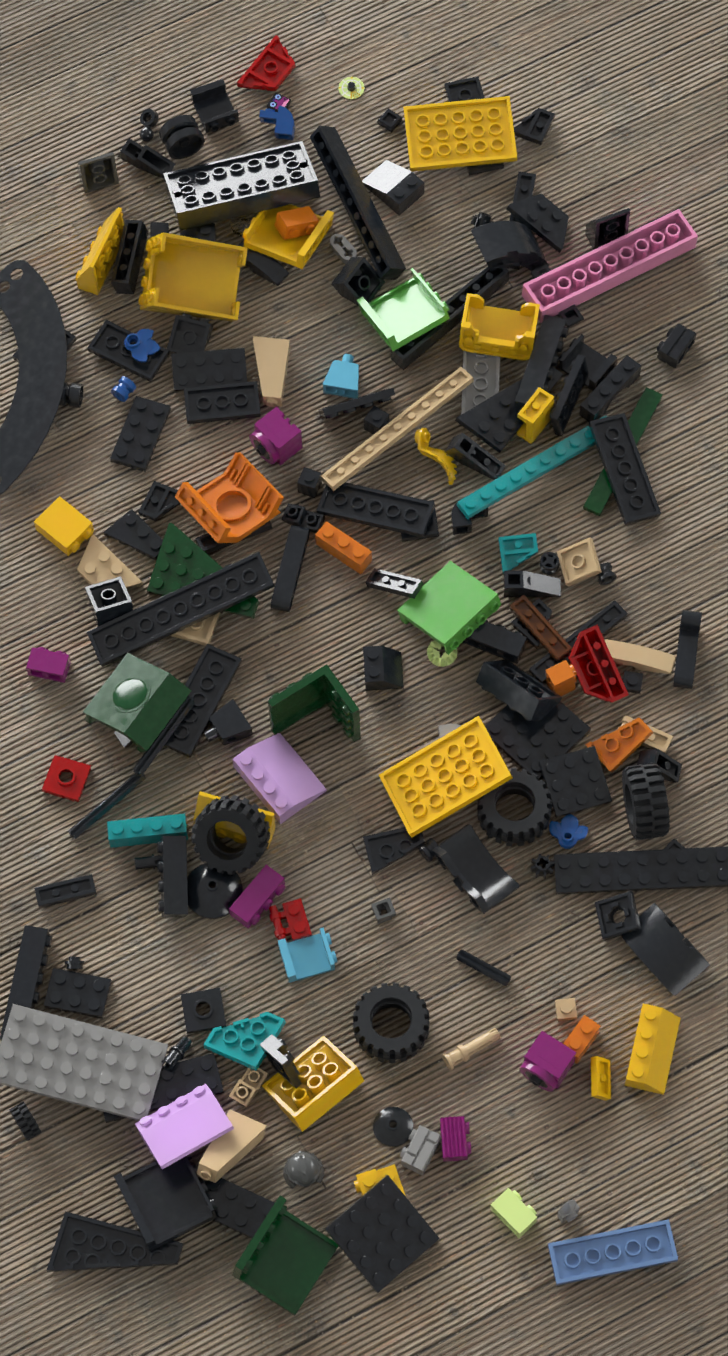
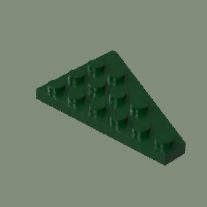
(183, 563)

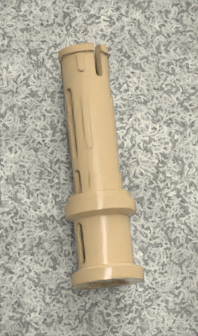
(463, 1053)

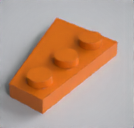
(621, 743)

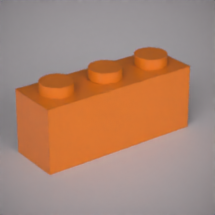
(343, 547)

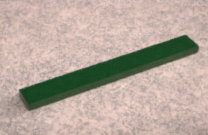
(638, 423)

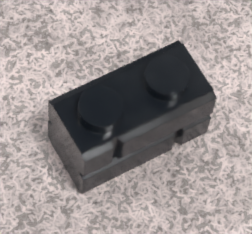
(676, 345)

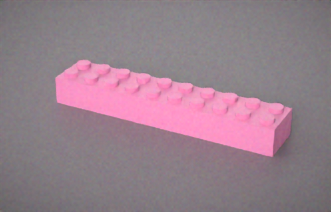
(611, 264)

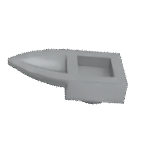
(568, 1211)

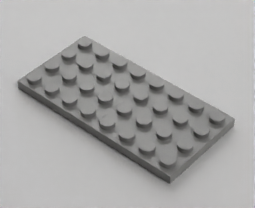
(80, 1062)

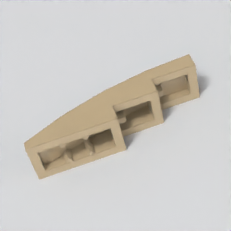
(641, 657)

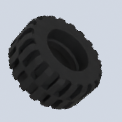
(645, 801)
(520, 830)
(218, 854)
(394, 997)

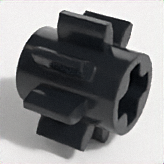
(480, 219)
(538, 869)

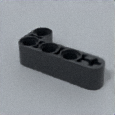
(687, 649)

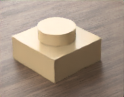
(566, 1009)

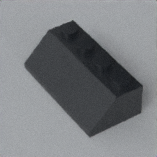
(517, 689)

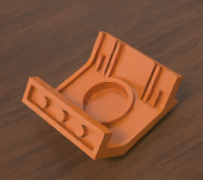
(232, 502)

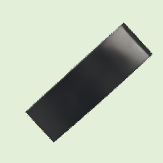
(145, 158)
(265, 266)

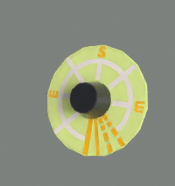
(351, 88)

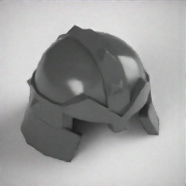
(303, 1169)

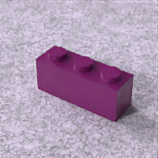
(257, 897)

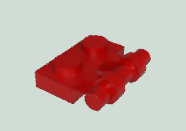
(296, 918)

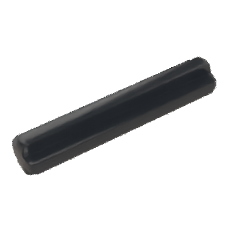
(483, 967)

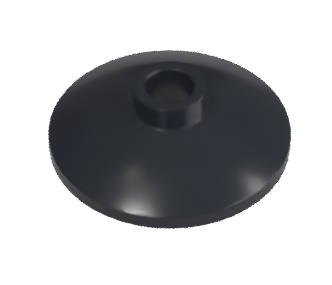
(392, 1136)

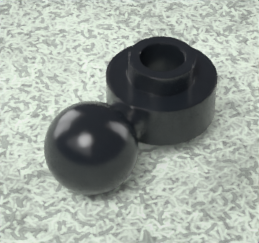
(149, 119)

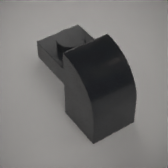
(460, 523)

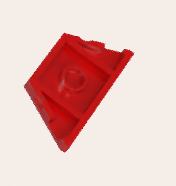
(269, 68)

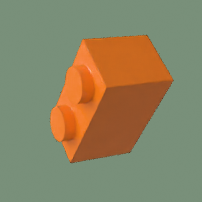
(296, 222)
(561, 678)
(582, 1036)

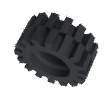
(25, 1121)

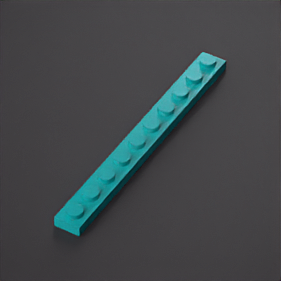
(526, 472)

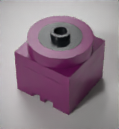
(276, 438)
(547, 1062)

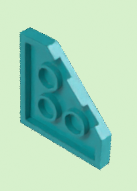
(243, 1039)

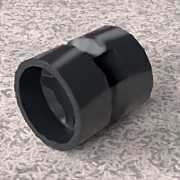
(72, 395)

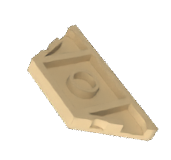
(102, 565)

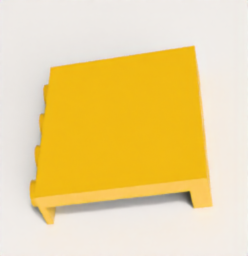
(266, 239)

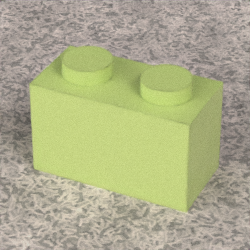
(514, 1212)

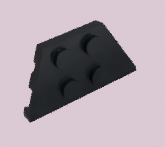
(542, 218)

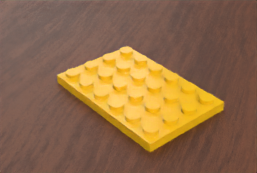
(460, 133)
(445, 776)

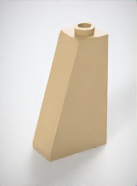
(272, 366)
(231, 1147)

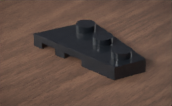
(137, 534)

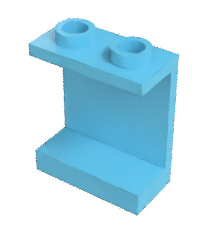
(307, 956)

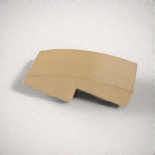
(248, 1086)

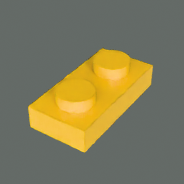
(600, 1078)

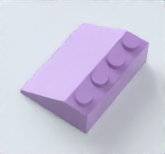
(278, 776)
(183, 1126)

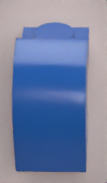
(283, 119)

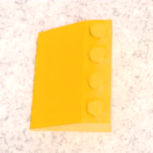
(102, 254)
(325, 1079)

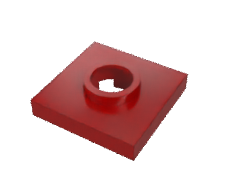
(70, 790)

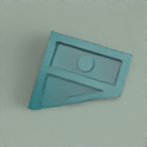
(516, 549)

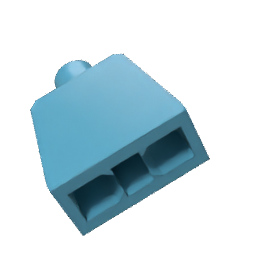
(342, 378)

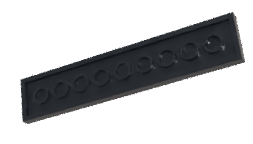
(180, 609)
(641, 870)

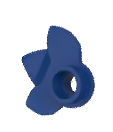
(144, 344)
(568, 828)

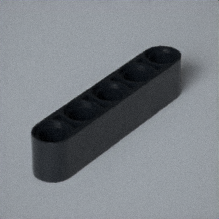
(290, 568)

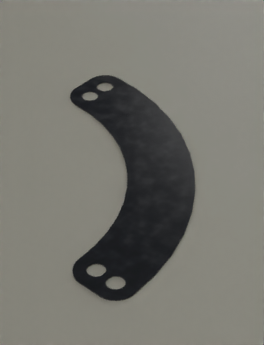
(41, 368)

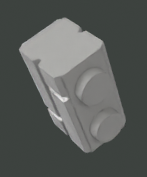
(420, 1149)

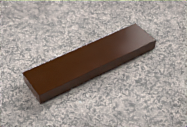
(540, 628)

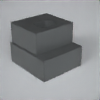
(385, 904)

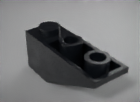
(530, 584)

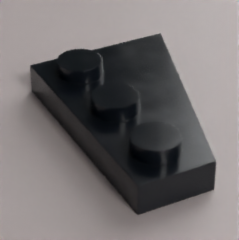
(389, 847)

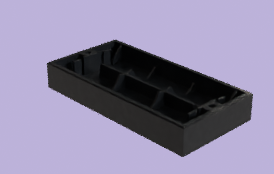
(241, 185)

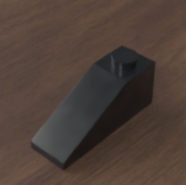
(474, 456)

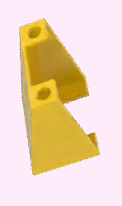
(191, 277)

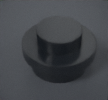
(74, 963)

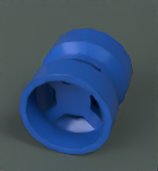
(123, 389)

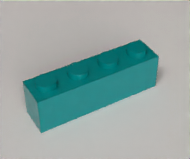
(145, 830)

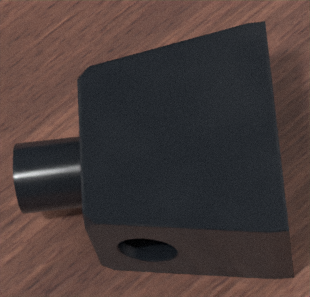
(228, 725)

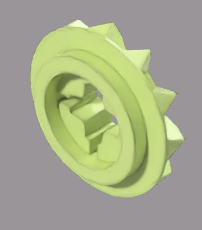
(434, 655)

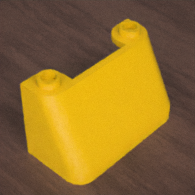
(498, 330)

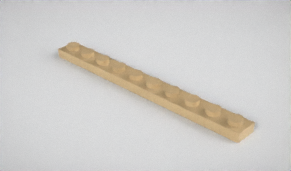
(397, 428)

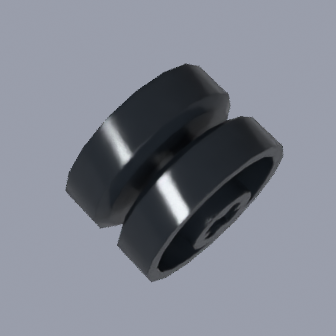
(181, 137)

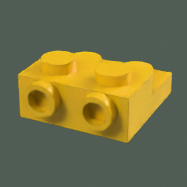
(368, 1179)

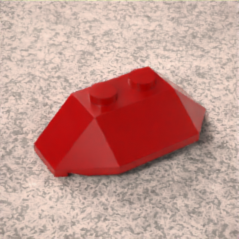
(596, 667)

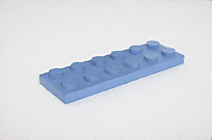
(612, 1252)

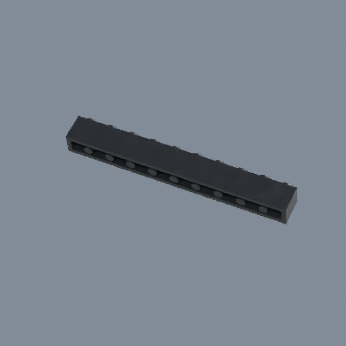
(357, 203)

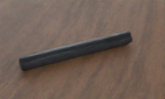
(163, 737)
(103, 807)

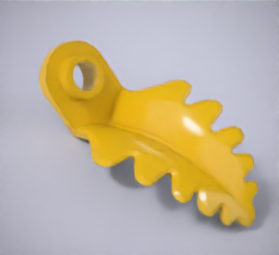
(422, 438)

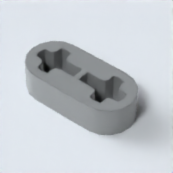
(340, 251)

